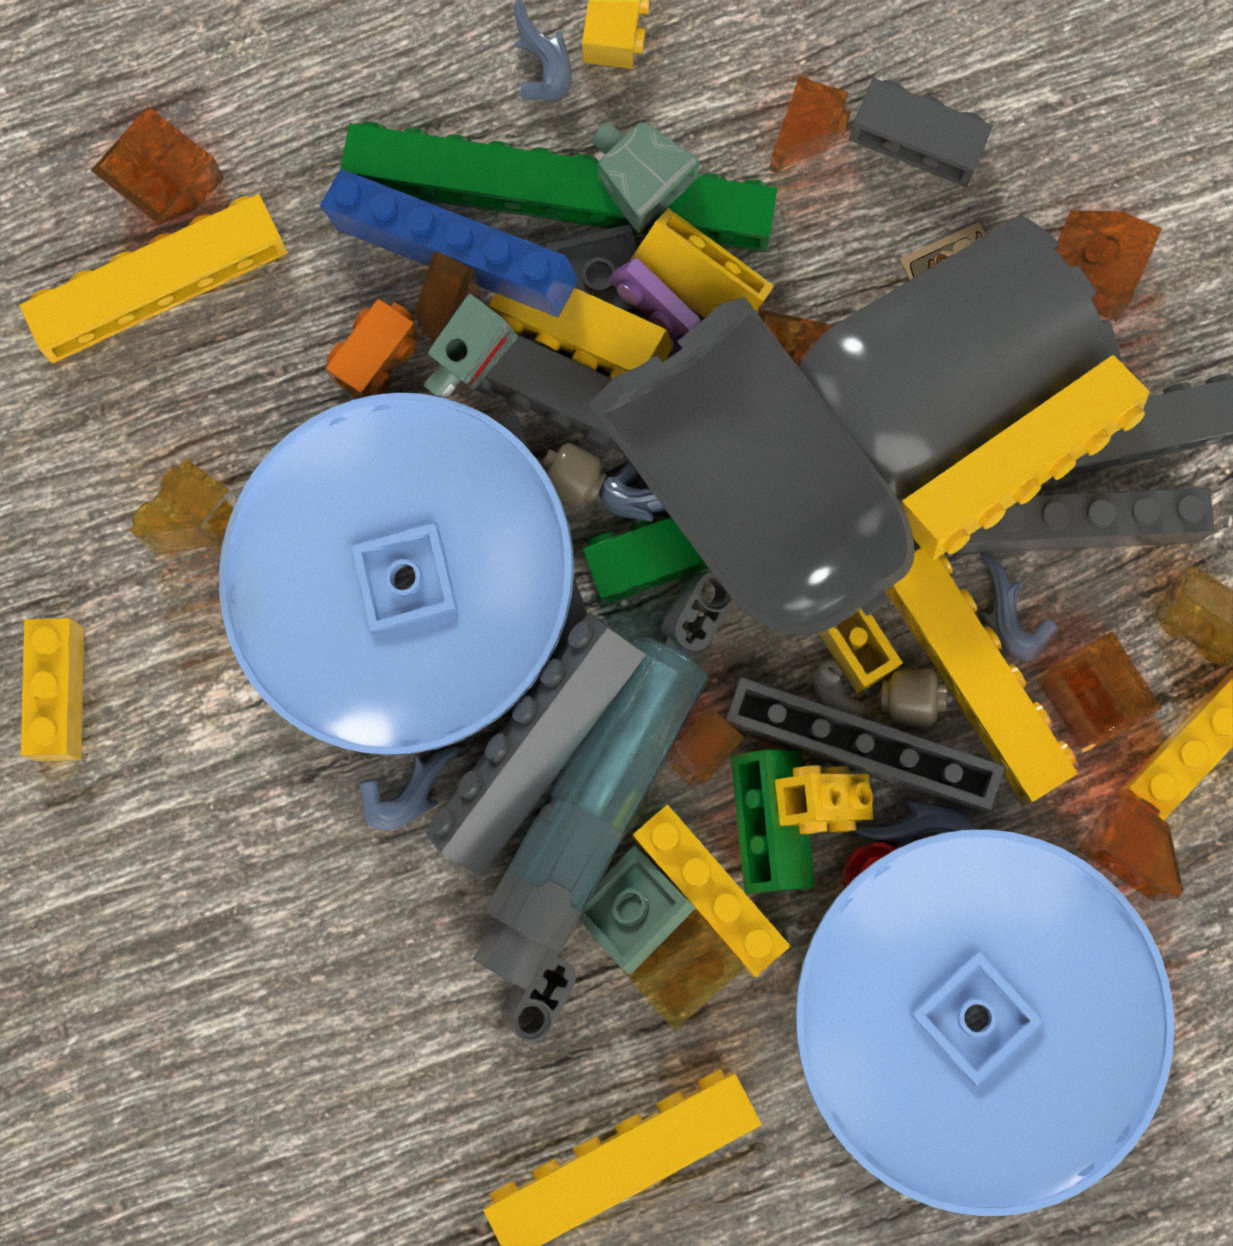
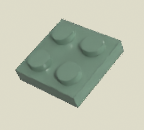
(634, 910)

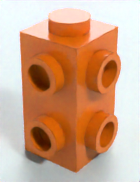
(373, 350)

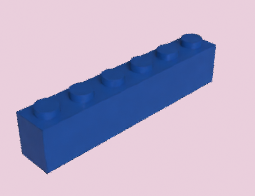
(420, 228)

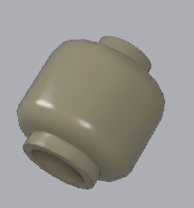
(574, 474)
(913, 697)

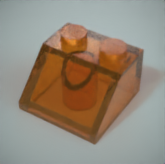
(1111, 253)
(1135, 848)

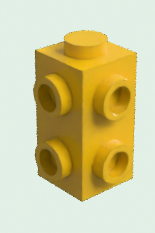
(824, 799)

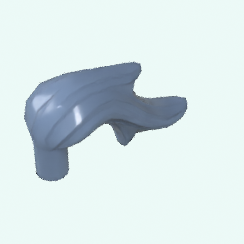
(551, 53)
(628, 501)
(1004, 617)
(412, 799)
(923, 820)

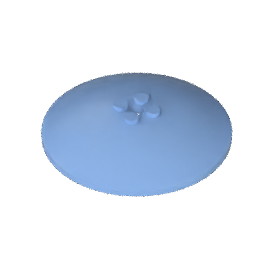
(317, 563)
(1069, 1041)

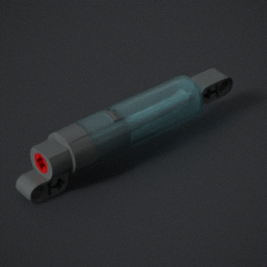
(593, 810)

